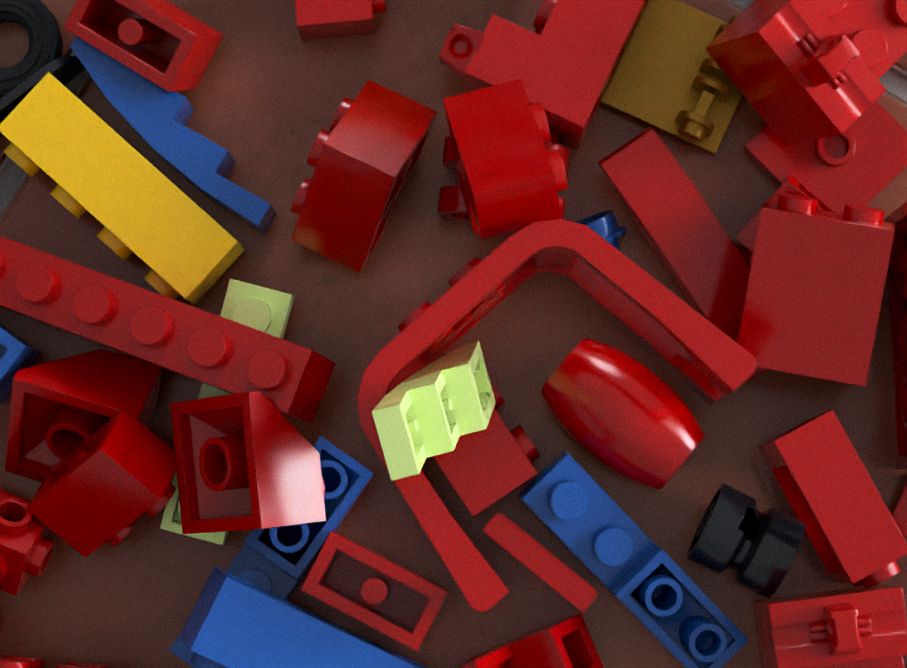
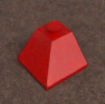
(69, 400)
(243, 466)

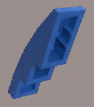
(161, 122)

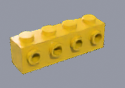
(120, 189)

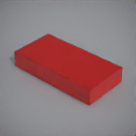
(540, 561)

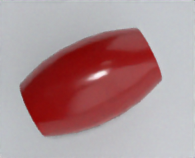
(622, 413)

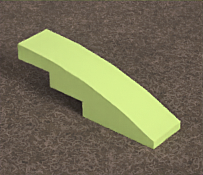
(434, 409)

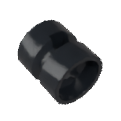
(746, 540)

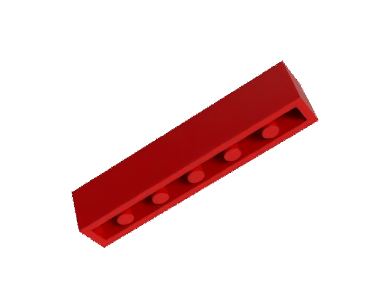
(161, 330)

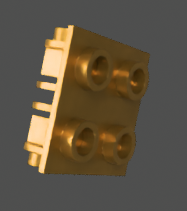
(672, 78)

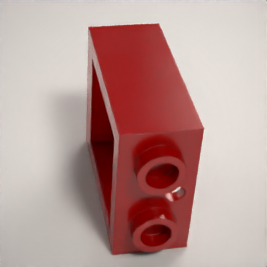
(836, 501)

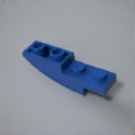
(283, 555)
(632, 566)

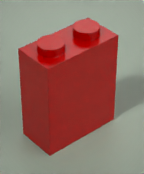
(816, 289)

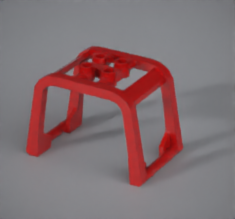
(664, 322)

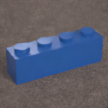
(252, 628)

